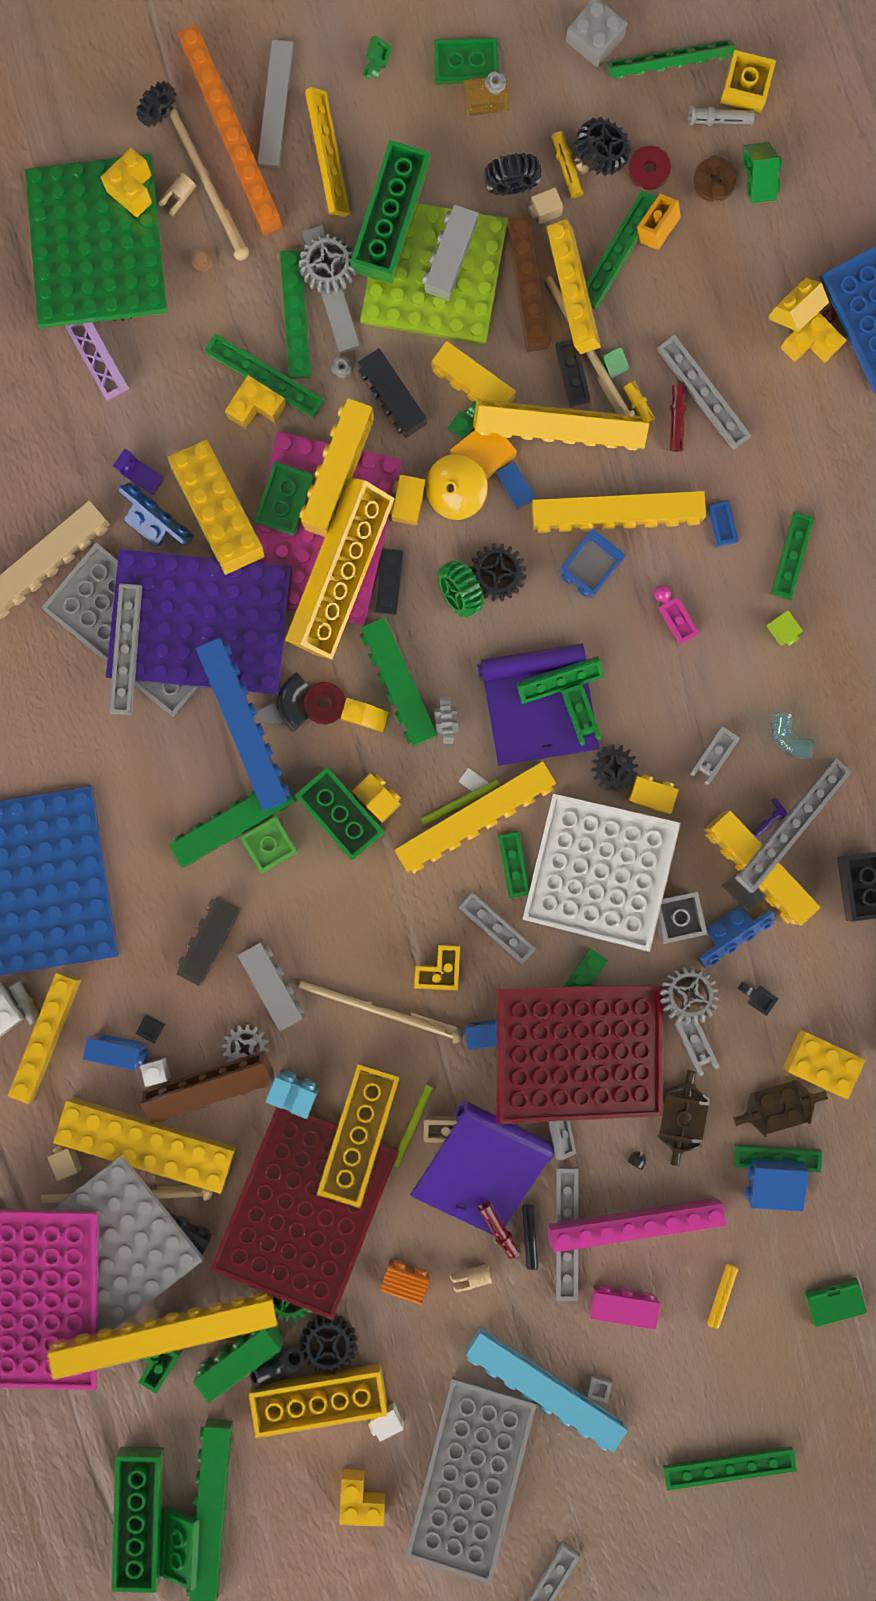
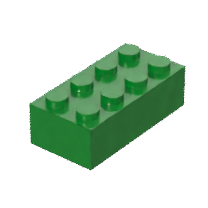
(340, 814)
(236, 1361)

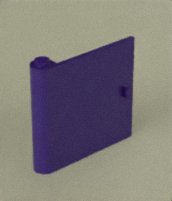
(525, 729)
(480, 1165)

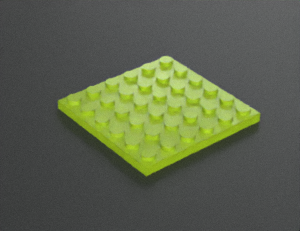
(411, 309)

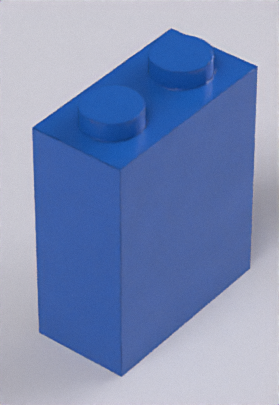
(777, 1184)

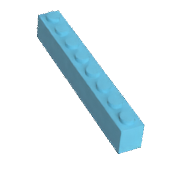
(546, 1390)

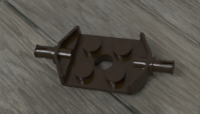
(681, 1100)
(797, 1107)

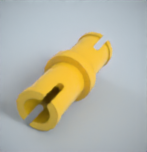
(638, 401)

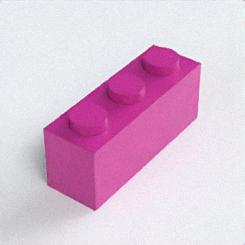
(624, 1307)

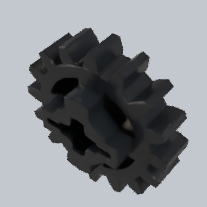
(156, 104)
(615, 778)

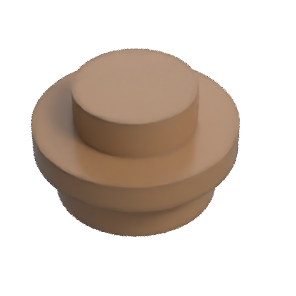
(201, 260)

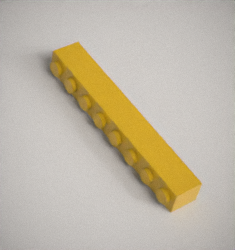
(560, 424)
(618, 511)
(474, 817)

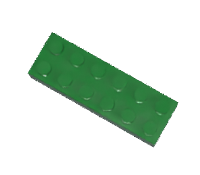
(390, 211)
(137, 1519)

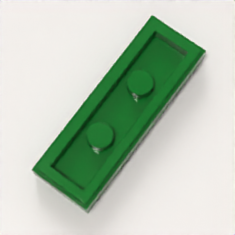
(513, 864)

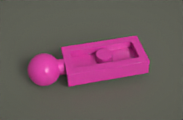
(675, 615)

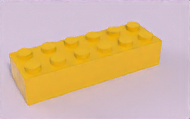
(338, 465)
(216, 507)
(779, 886)
(358, 1136)
(318, 1400)

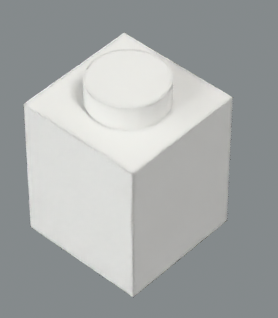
(155, 1071)
(387, 1426)

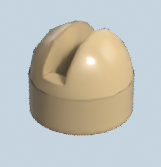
(579, 168)

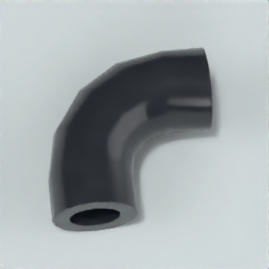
(289, 702)
(277, 1367)

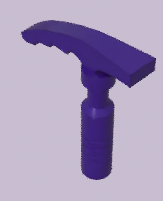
(767, 823)

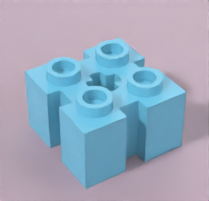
(293, 1093)

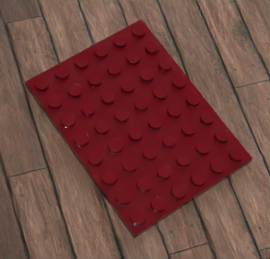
(579, 1053)
(286, 1233)

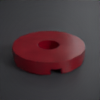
(649, 155)
(311, 700)

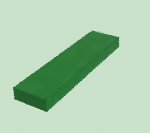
(792, 556)
(560, 679)
(744, 1153)

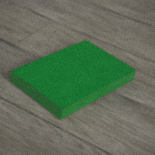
(464, 59)
(284, 498)
(180, 1548)

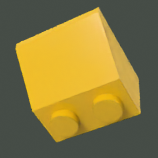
(800, 305)

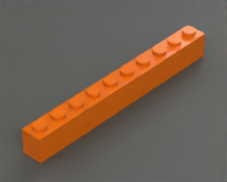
(230, 130)

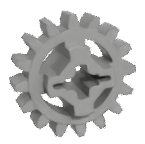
(446, 720)
(239, 1039)

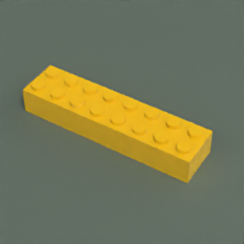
(340, 568)
(145, 1145)

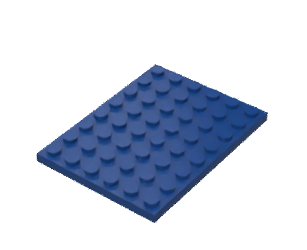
(53, 883)

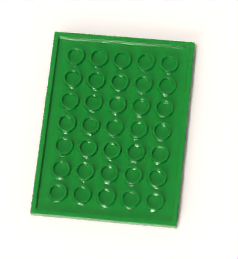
(90, 250)

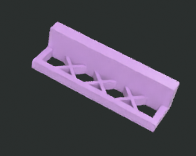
(105, 358)

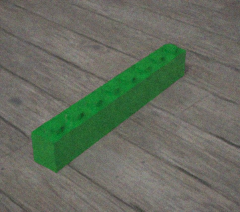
(211, 1506)

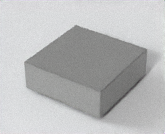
(599, 1388)

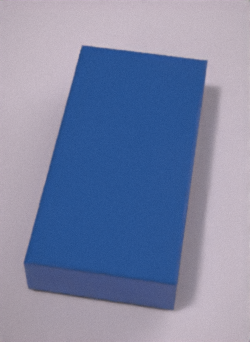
(515, 485)
(722, 523)

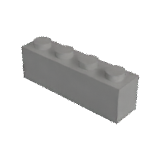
(451, 252)
(271, 985)

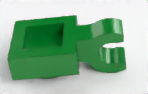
(378, 54)
(463, 423)

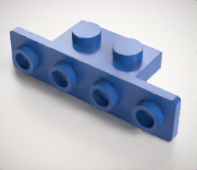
(151, 519)
(732, 931)

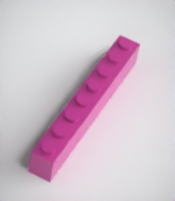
(636, 1224)

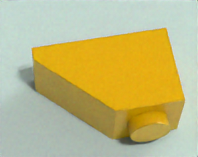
(364, 715)

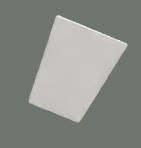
(472, 781)

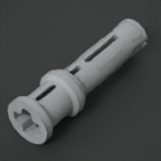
(714, 116)

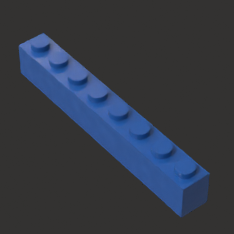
(242, 724)

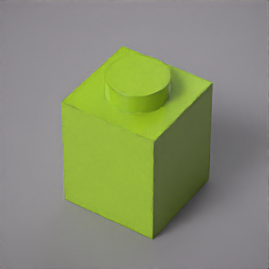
(785, 629)

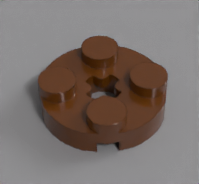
(720, 168)

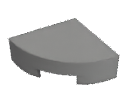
(270, 714)

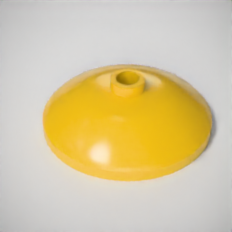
(468, 482)

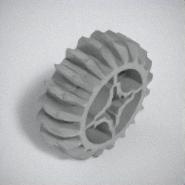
(320, 267)
(698, 999)

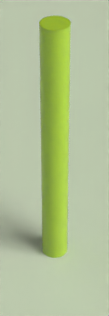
(460, 802)
(413, 1123)

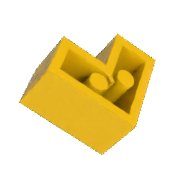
(126, 180)
(817, 336)
(254, 398)
(377, 797)
(444, 974)
(360, 1506)

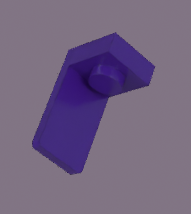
(138, 472)

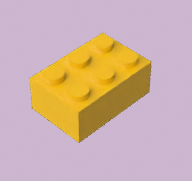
(823, 1064)

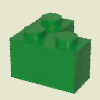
(762, 167)
(158, 1369)

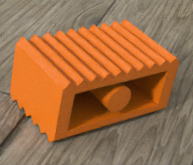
(405, 1281)

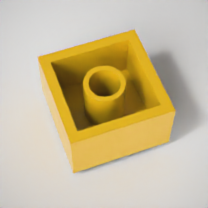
(747, 81)

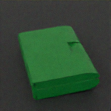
(835, 1302)

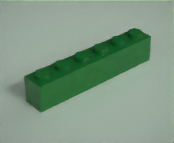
(398, 681)
(222, 828)

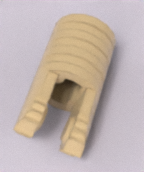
(179, 190)
(471, 1278)

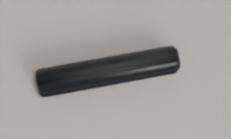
(530, 1237)

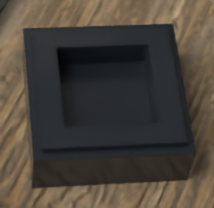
(150, 1028)

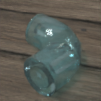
(786, 739)

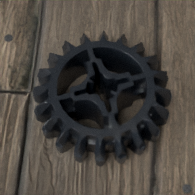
(607, 141)
(512, 174)
(500, 554)
(339, 1356)

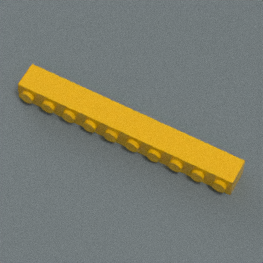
(161, 1335)

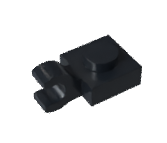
(759, 999)

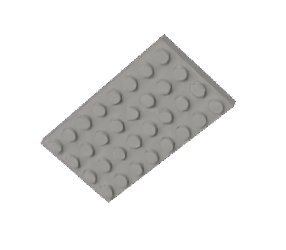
(85, 609)
(471, 1480)

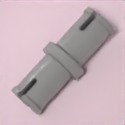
(24, 1002)

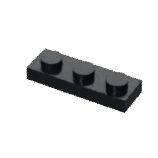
(572, 373)
(389, 581)

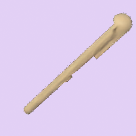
(241, 252)
(604, 380)
(415, 1020)
(162, 1192)

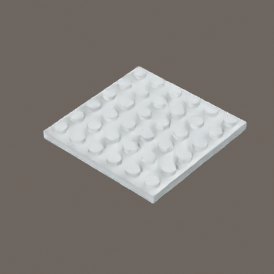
(601, 872)

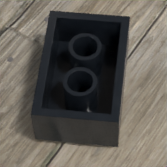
(858, 885)

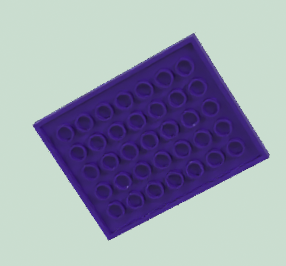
(194, 603)

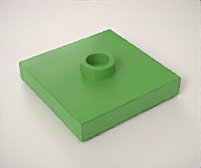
(268, 844)

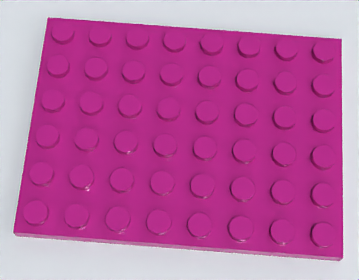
(303, 549)
(46, 1293)

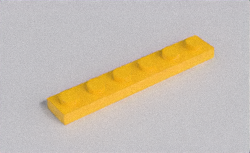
(327, 152)

